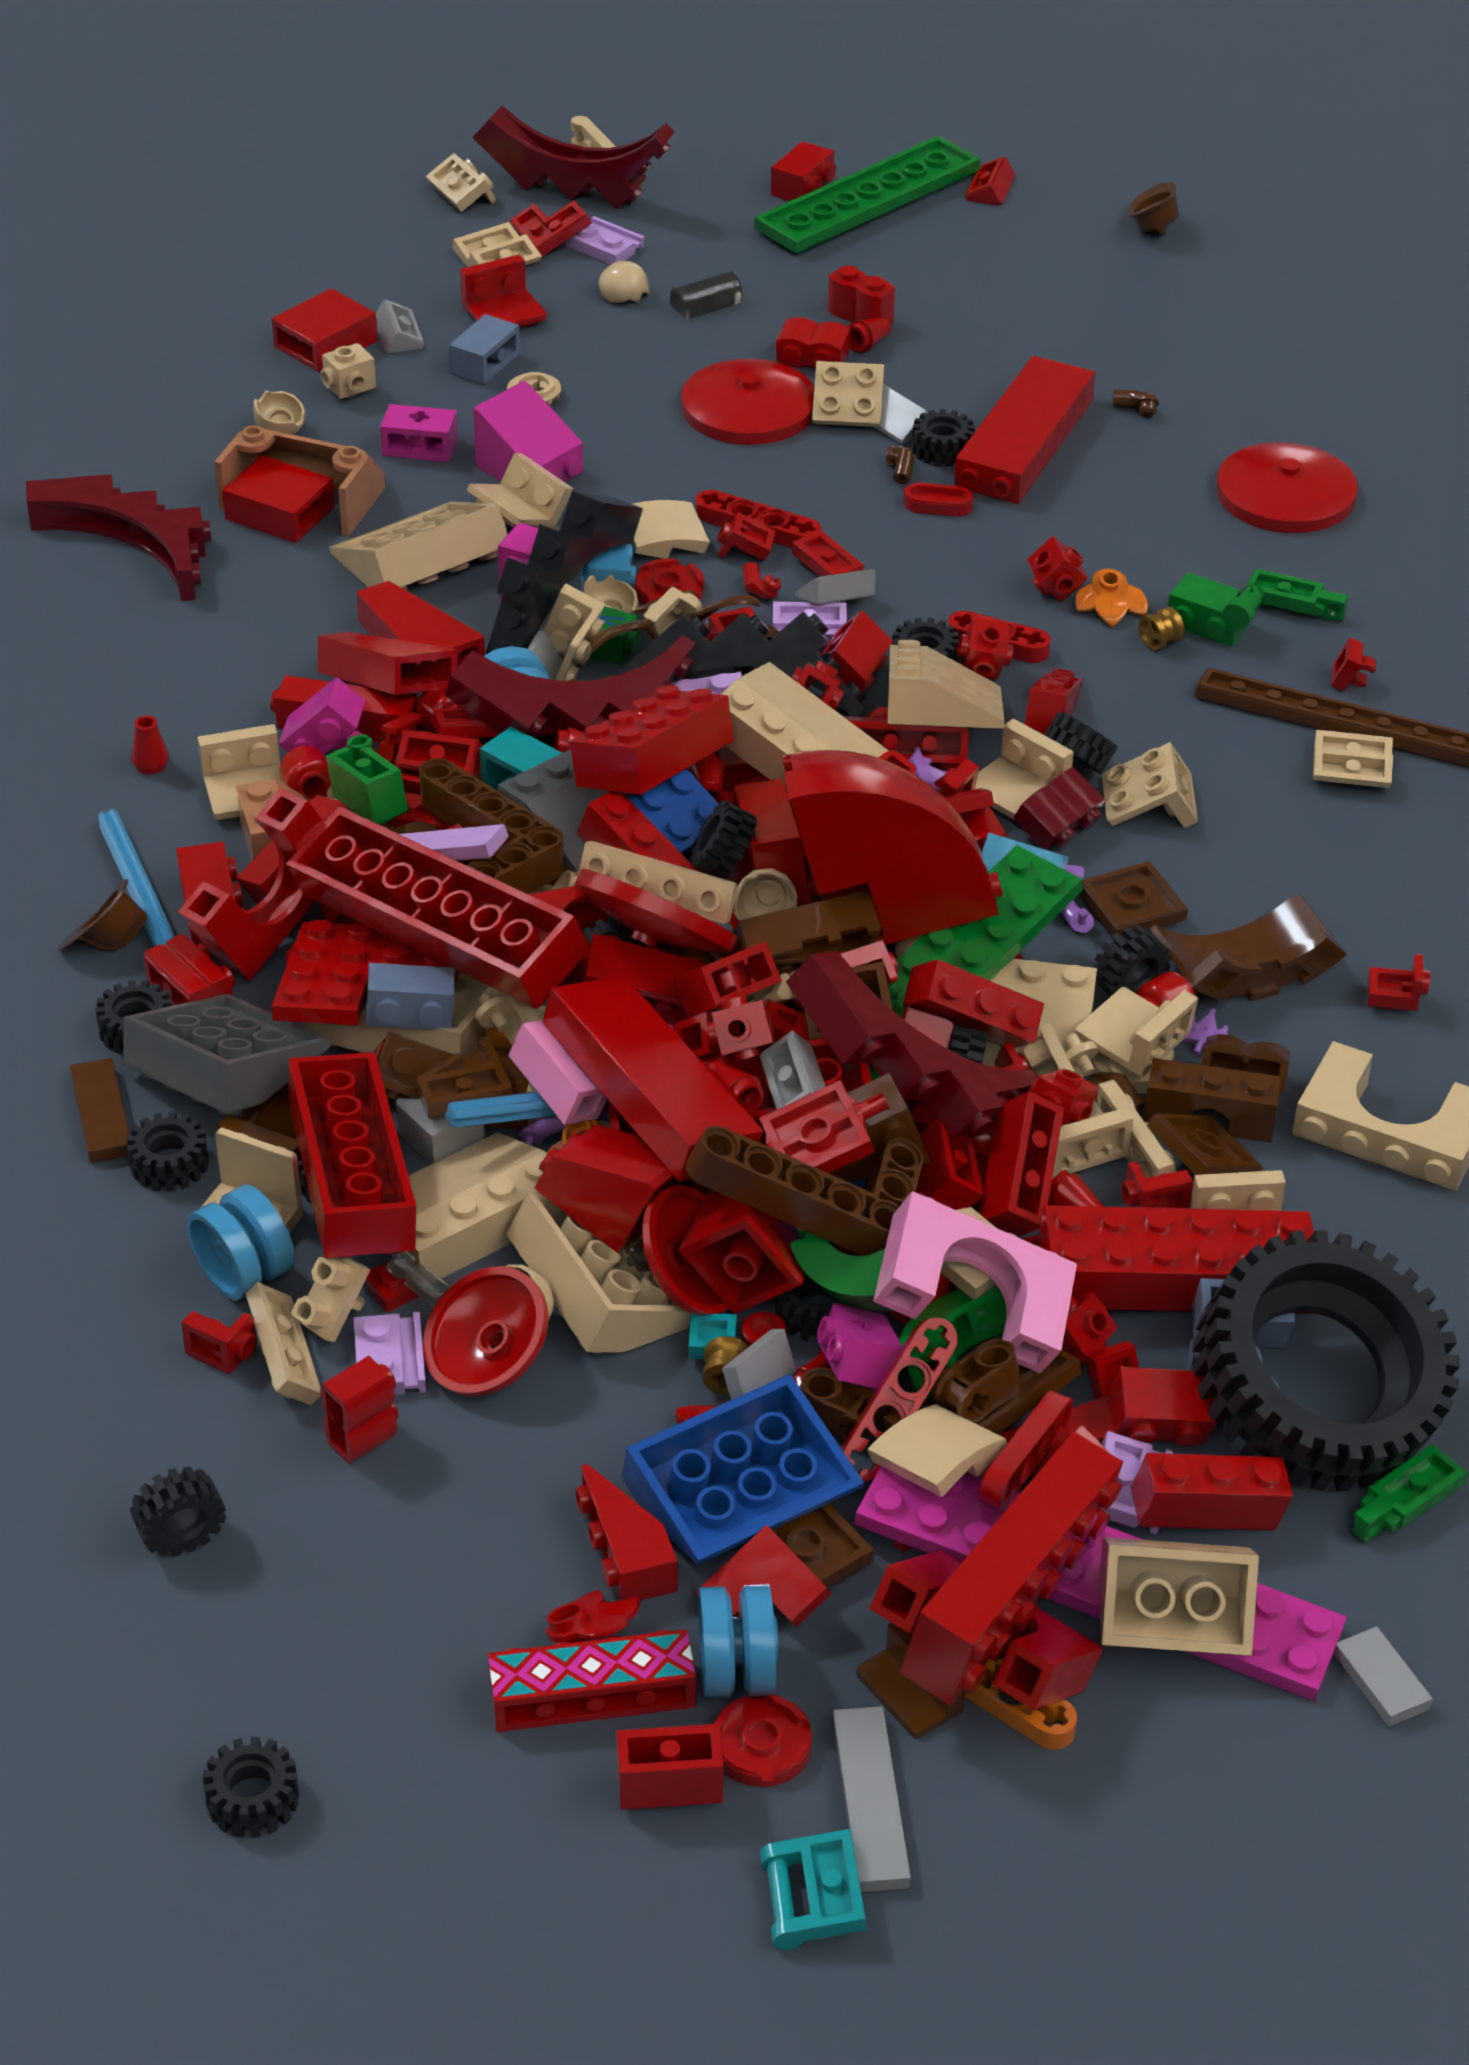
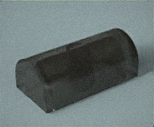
(707, 295)

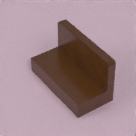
(905, 1700)

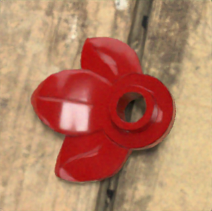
(590, 1618)

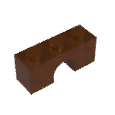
(1242, 1096)

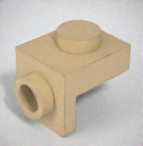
(670, 608)

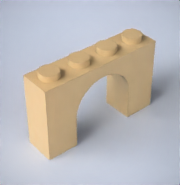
(1335, 1118)

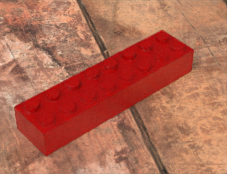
(439, 907)

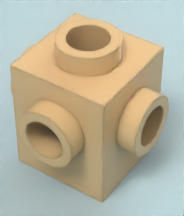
(348, 371)

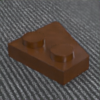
(463, 1079)

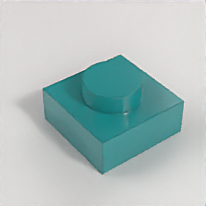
(707, 1328)

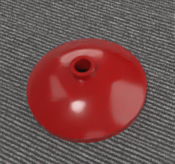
(663, 1232)
(485, 1331)

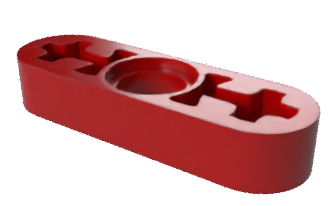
(1028, 643)

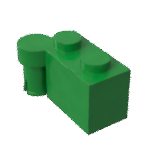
(1215, 608)
(366, 781)

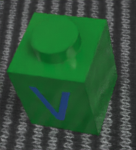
(620, 647)

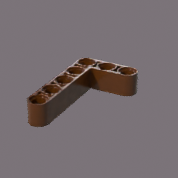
(534, 846)
(806, 1195)

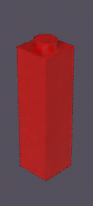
(377, 710)

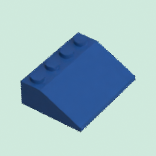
(739, 1470)

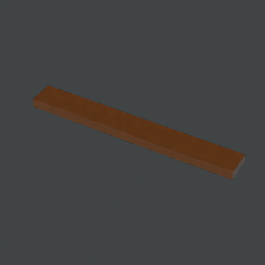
(1333, 715)

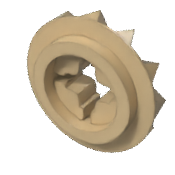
(549, 386)

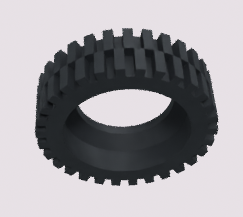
(1367, 1300)

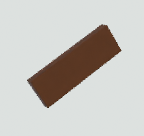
(100, 1109)

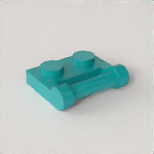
(830, 1886)

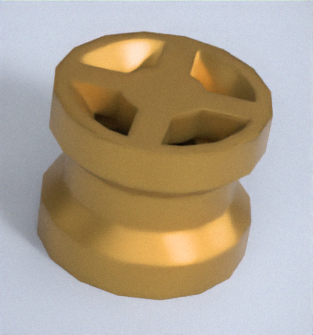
(1161, 628)
(716, 1355)

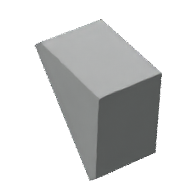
(432, 1136)

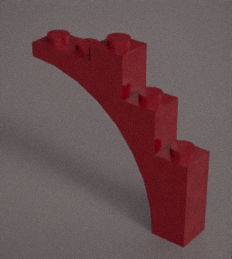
(573, 168)
(95, 507)
(530, 702)
(867, 1030)

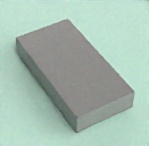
(759, 1364)
(1383, 1676)

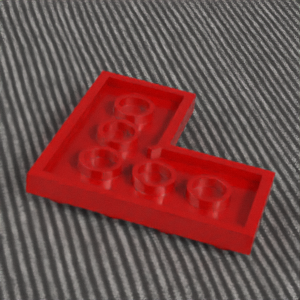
(330, 971)

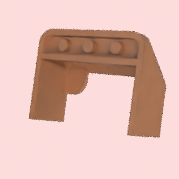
(352, 469)

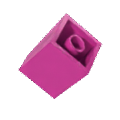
(526, 425)

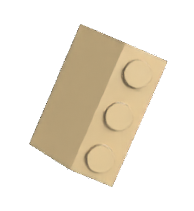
(1177, 1596)

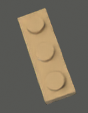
(1143, 1145)
(283, 1344)

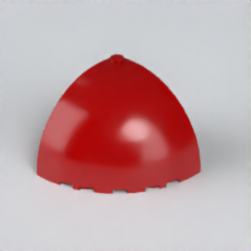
(890, 835)

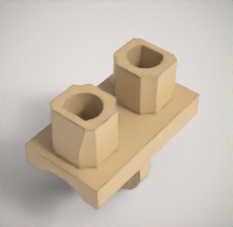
(505, 1013)
(1049, 1049)
(331, 1296)

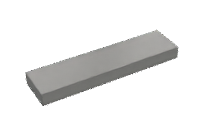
(871, 1798)

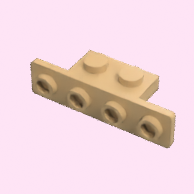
(690, 889)

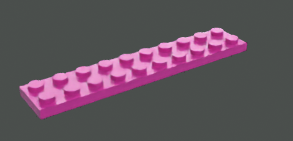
(1289, 1638)

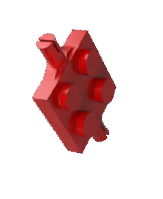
(824, 1127)

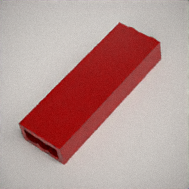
(1024, 429)
(643, 1068)

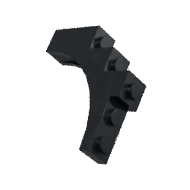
(558, 554)
(746, 645)

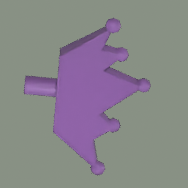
(924, 770)
(1203, 1029)

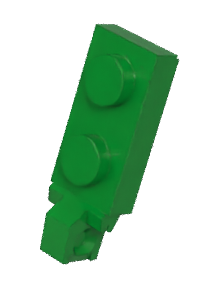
(1299, 595)
(1407, 1493)

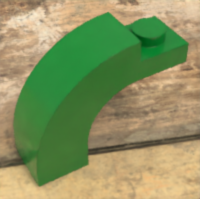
(842, 1276)
(971, 1318)

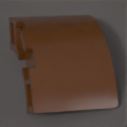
(1256, 956)

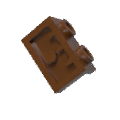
(404, 1061)

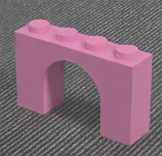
(556, 1074)
(1031, 1279)

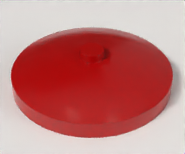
(748, 401)
(1286, 487)
(652, 916)

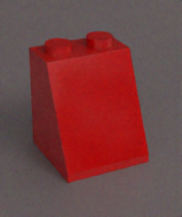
(604, 1182)
(742, 1252)

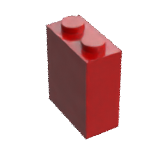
(322, 327)
(278, 498)

